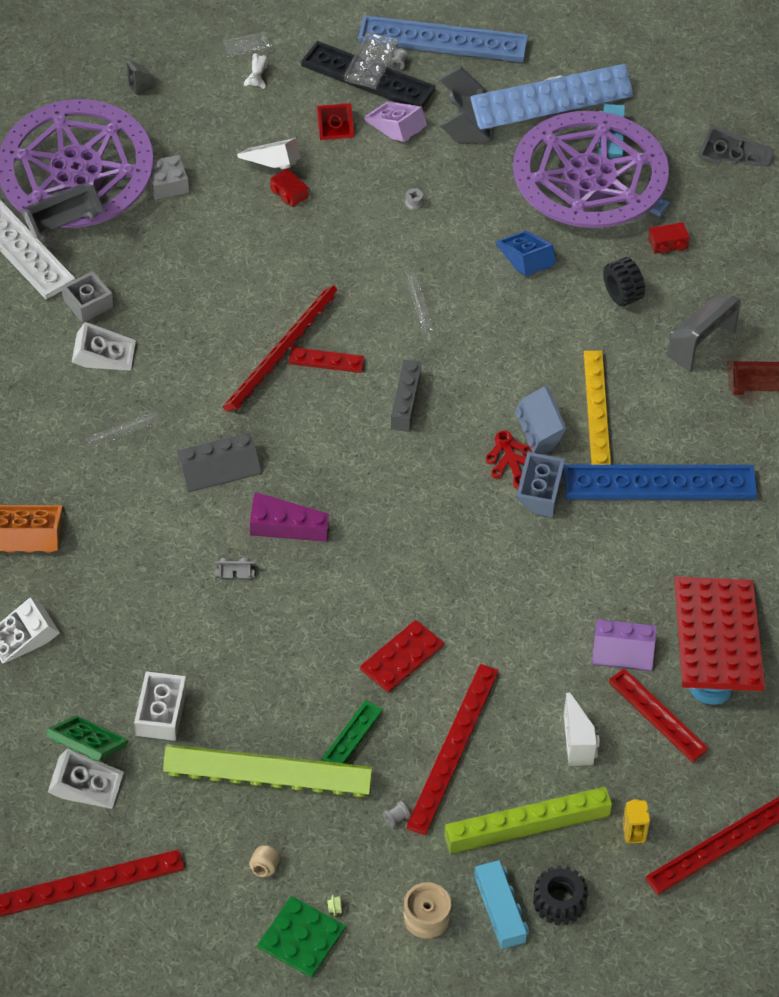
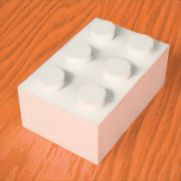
(160, 706)

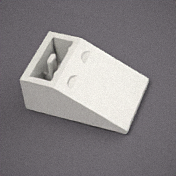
(25, 630)

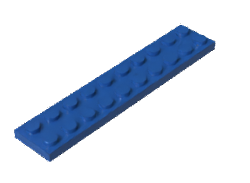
(660, 482)

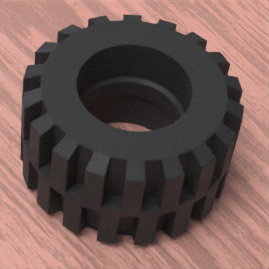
(624, 281)
(560, 910)

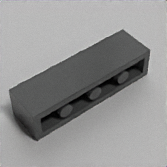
(406, 395)

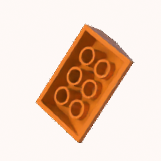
(30, 528)

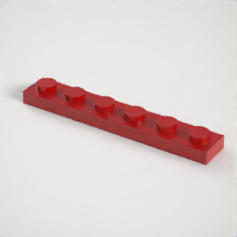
(658, 715)

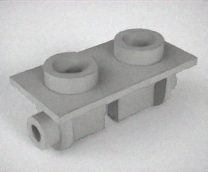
(242, 567)

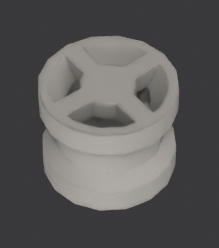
(414, 199)

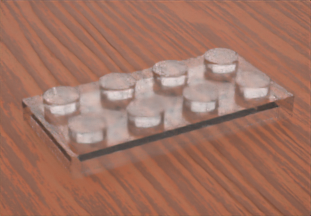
(371, 60)

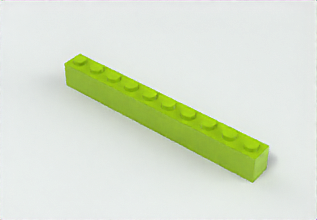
(268, 769)

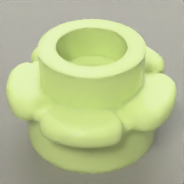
(335, 905)

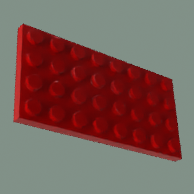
(718, 634)

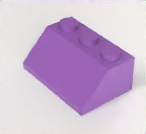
(624, 645)

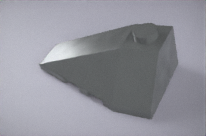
(726, 146)

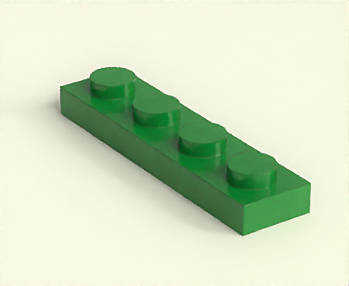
(353, 733)

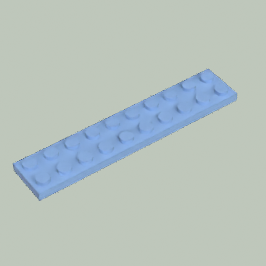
(551, 96)

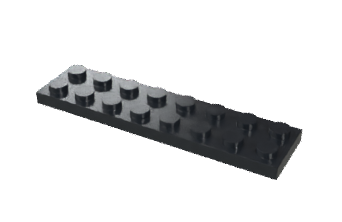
(392, 86)

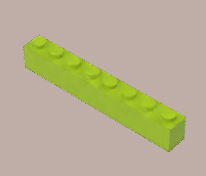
(527, 820)

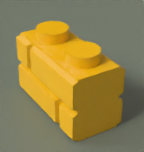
(636, 821)

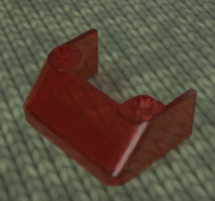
(752, 376)

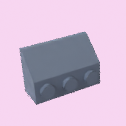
(541, 421)
(540, 483)

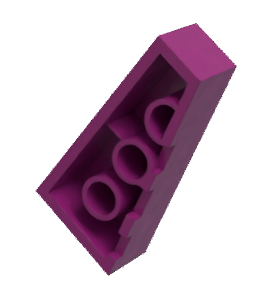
(287, 520)

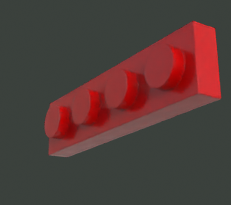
(326, 360)

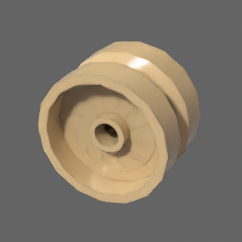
(427, 910)

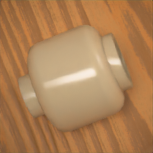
(264, 861)

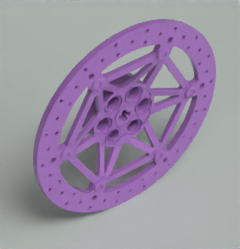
(77, 162)
(590, 175)

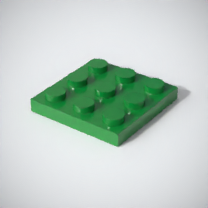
(86, 738)
(301, 936)

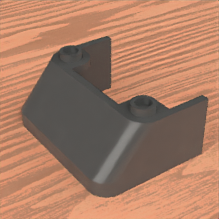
(464, 126)
(62, 209)
(713, 314)

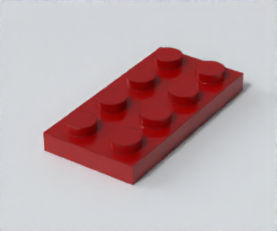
(401, 656)

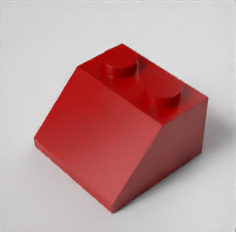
(335, 121)

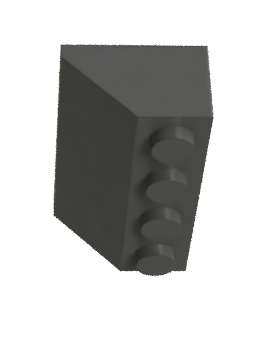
(218, 462)

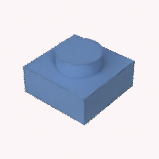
(660, 207)

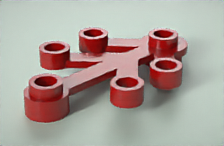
(509, 456)

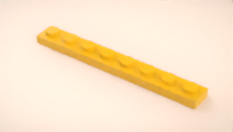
(596, 408)

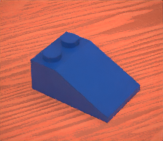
(527, 252)

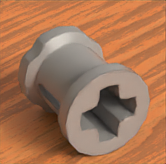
(400, 61)
(396, 814)

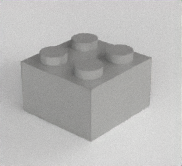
(168, 177)
(87, 297)

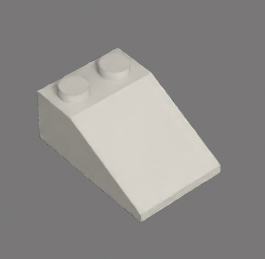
(274, 155)
(102, 349)
(580, 734)
(85, 780)

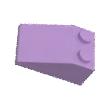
(397, 120)

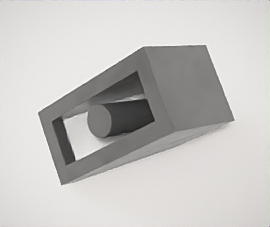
(139, 77)

